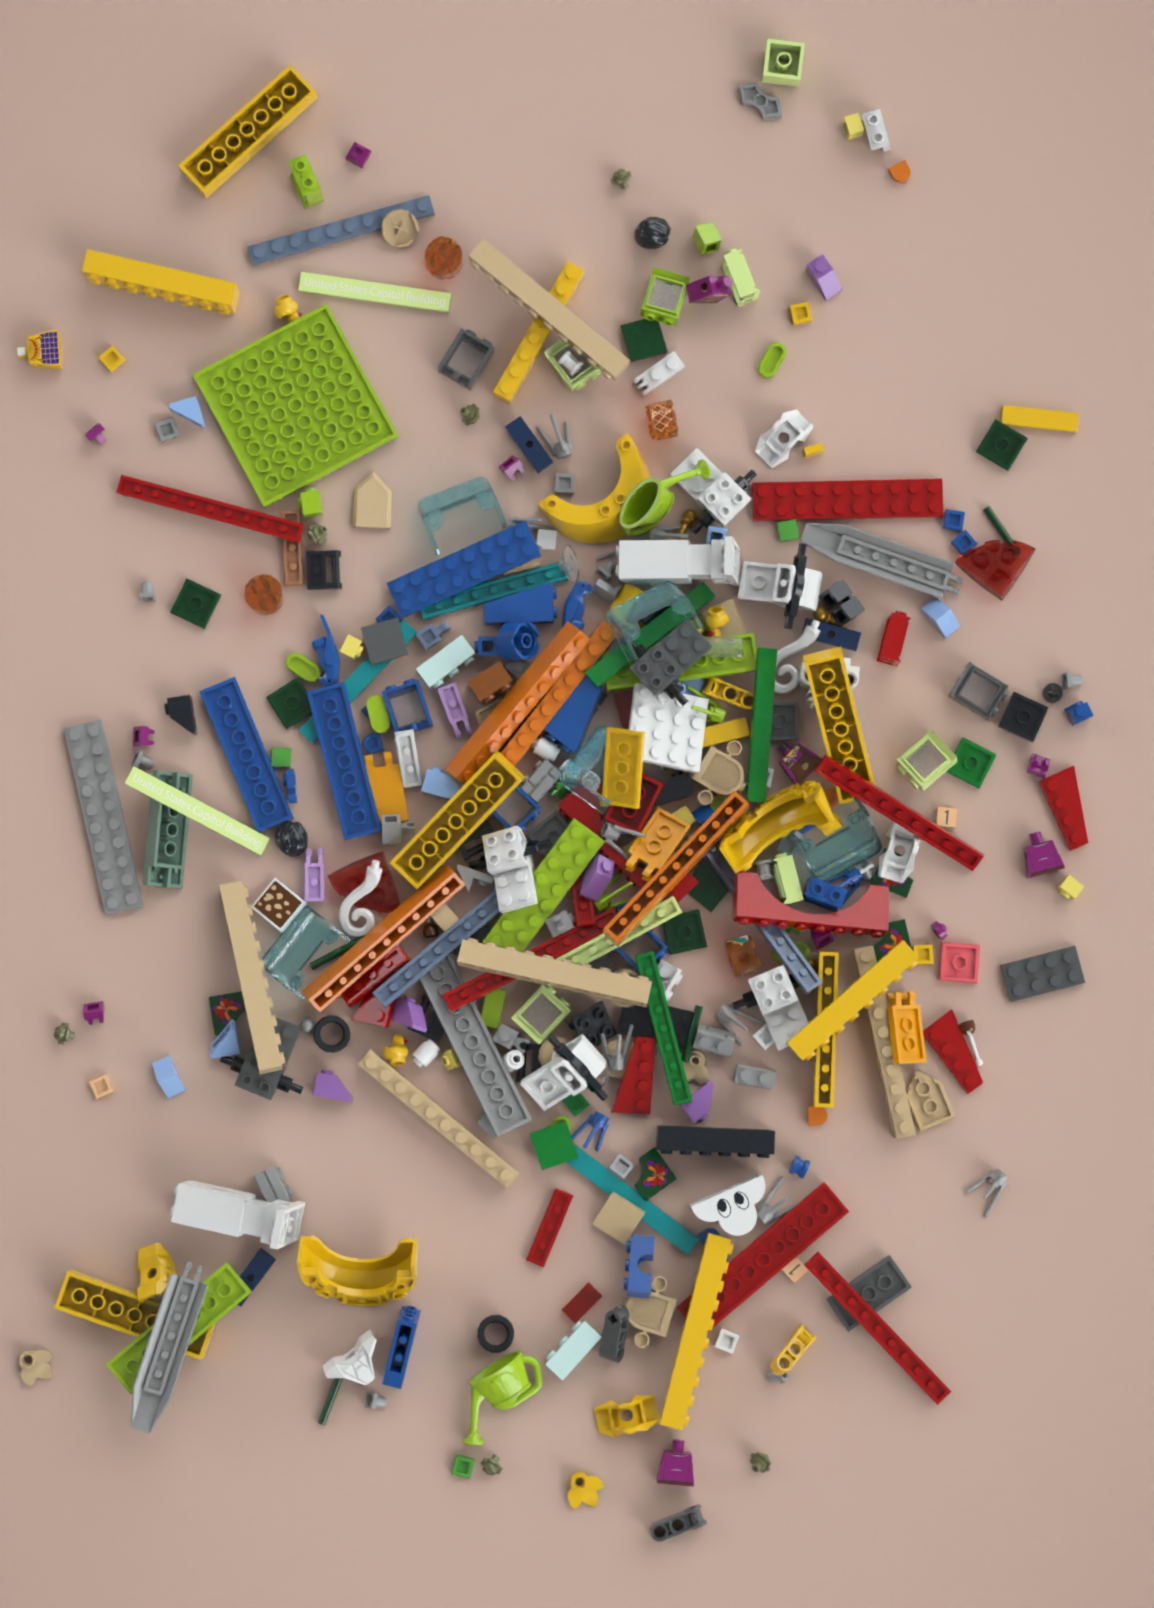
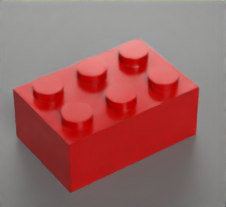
(635, 818)

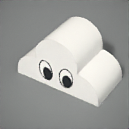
(732, 1206)

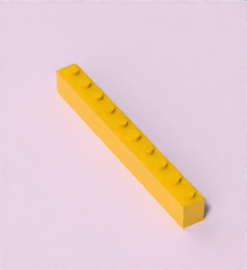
(695, 1331)

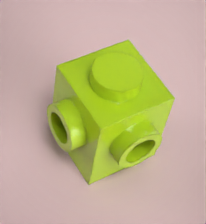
(706, 238)
(310, 503)

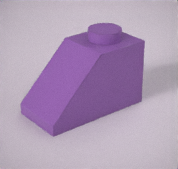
(823, 277)
(596, 877)
(409, 1014)
(331, 1087)
(700, 1104)

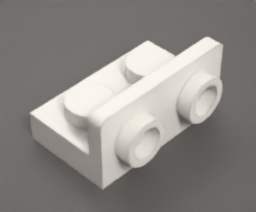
(876, 130)
(669, 976)

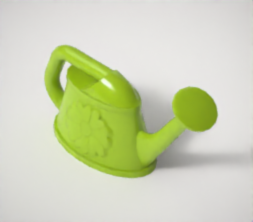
(652, 501)
(502, 1386)

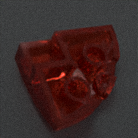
(996, 565)
(382, 898)

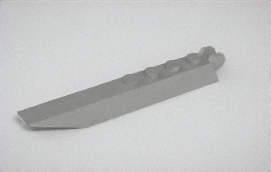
(882, 558)
(166, 1348)

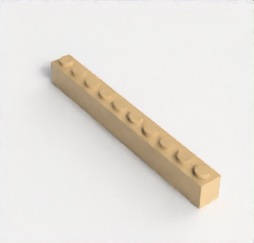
(548, 309)
(554, 973)
(250, 977)
(890, 1074)
(438, 1118)

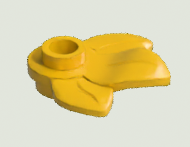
(586, 1491)

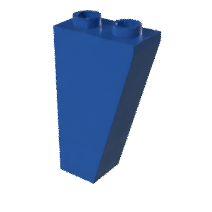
(526, 606)
(574, 717)
(401, 1346)

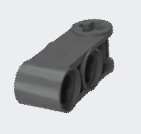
(614, 1334)
(685, 1516)

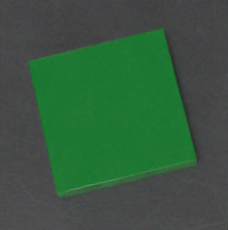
(972, 763)
(553, 1145)

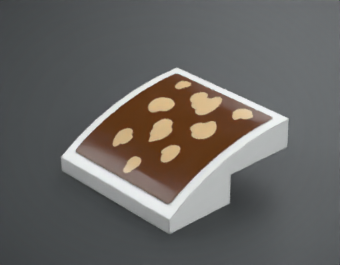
(278, 905)

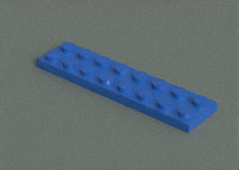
(464, 569)
(246, 754)
(344, 761)

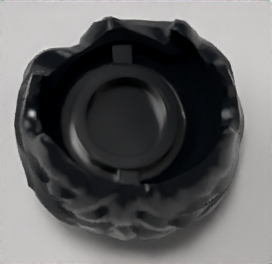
(652, 233)
(291, 838)

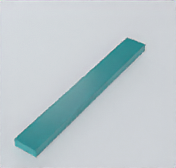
(496, 589)
(359, 681)
(653, 1215)

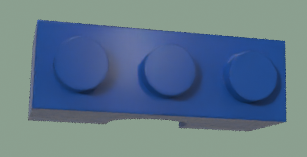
(640, 1249)

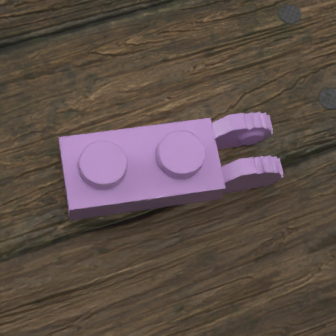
(454, 707)
(314, 877)

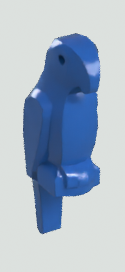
(574, 604)
(327, 656)

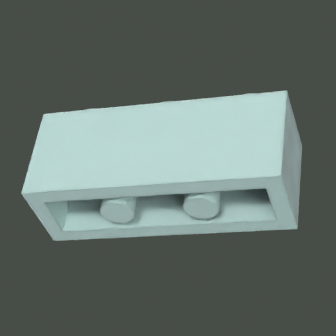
(446, 662)
(572, 1349)

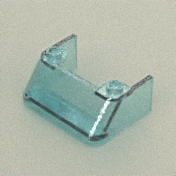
(433, 505)
(624, 616)
(579, 775)
(842, 849)
(297, 946)

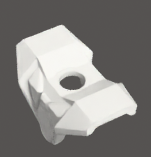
(770, 447)
(898, 867)
(356, 1363)

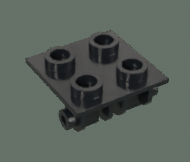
(594, 1023)

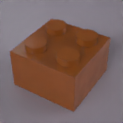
(490, 683)

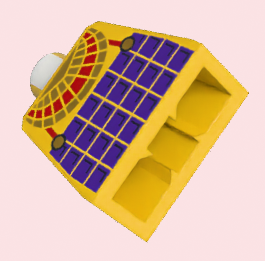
(43, 350)

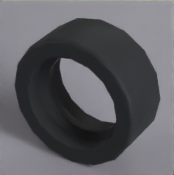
(331, 1048)
(495, 1348)

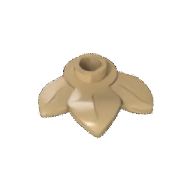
(696, 1070)
(37, 1367)

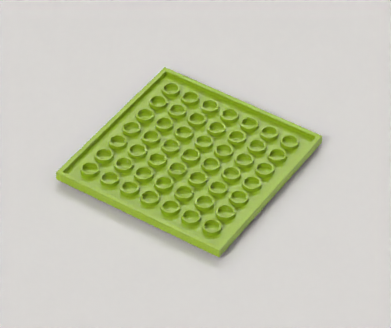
(295, 405)

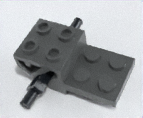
(669, 660)
(267, 1084)

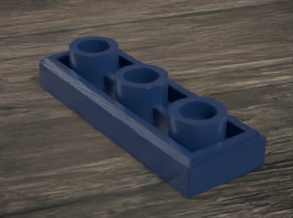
(522, 435)
(842, 637)
(258, 1267)

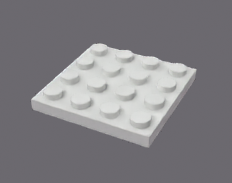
(671, 730)

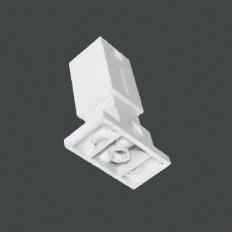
(678, 561)
(236, 1213)

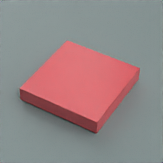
(959, 962)

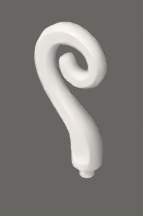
(806, 640)
(371, 880)

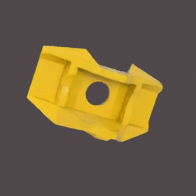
(153, 1258)
(610, 1420)

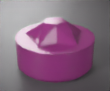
(939, 929)

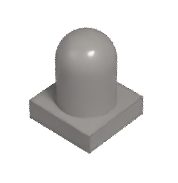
(606, 570)
(147, 592)
(1071, 680)
(142, 761)
(865, 869)
(307, 1025)
(772, 1377)
(374, 1401)

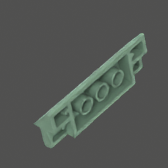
(166, 837)

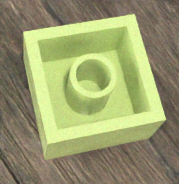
(783, 62)

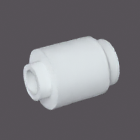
(545, 749)
(425, 1053)
(513, 1060)

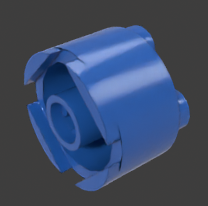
(517, 641)

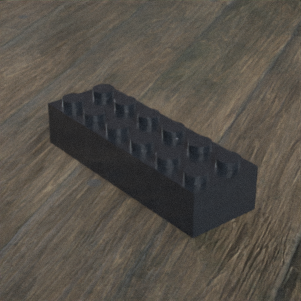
(712, 1139)

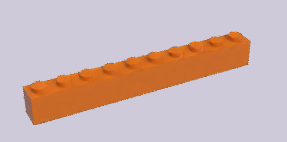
(557, 694)
(518, 702)
(676, 868)
(383, 938)

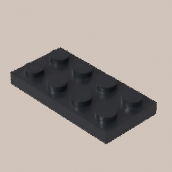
(643, 1025)

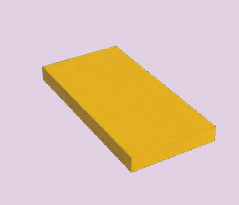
(623, 767)

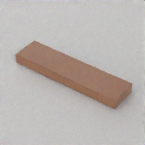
(292, 554)

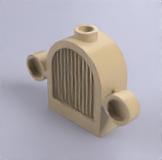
(720, 773)
(651, 1313)

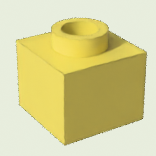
(853, 126)
(352, 647)
(1070, 887)

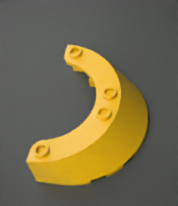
(599, 521)
(774, 819)
(358, 1280)

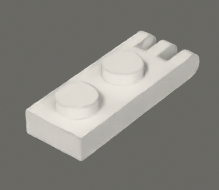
(659, 373)

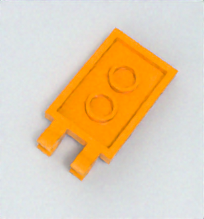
(387, 787)
(663, 837)
(905, 1028)

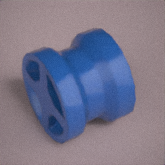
(799, 1166)

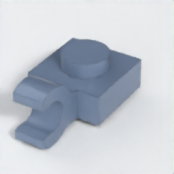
(430, 636)

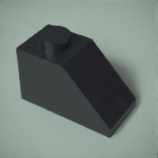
(182, 712)
(675, 789)

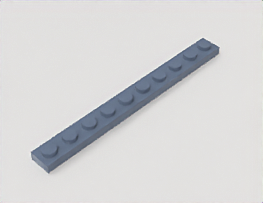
(333, 232)
(776, 937)
(437, 950)

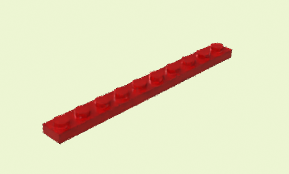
(210, 509)
(899, 812)
(554, 947)
(877, 1328)

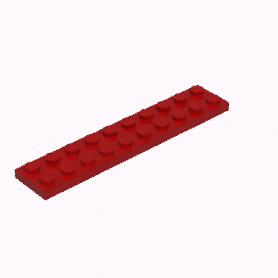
(847, 499)
(775, 1249)

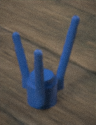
(852, 878)
(599, 1122)

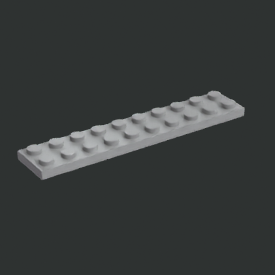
(103, 817)
(476, 1052)

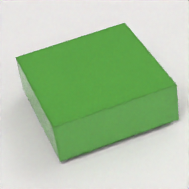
(787, 530)
(281, 757)
(463, 1466)

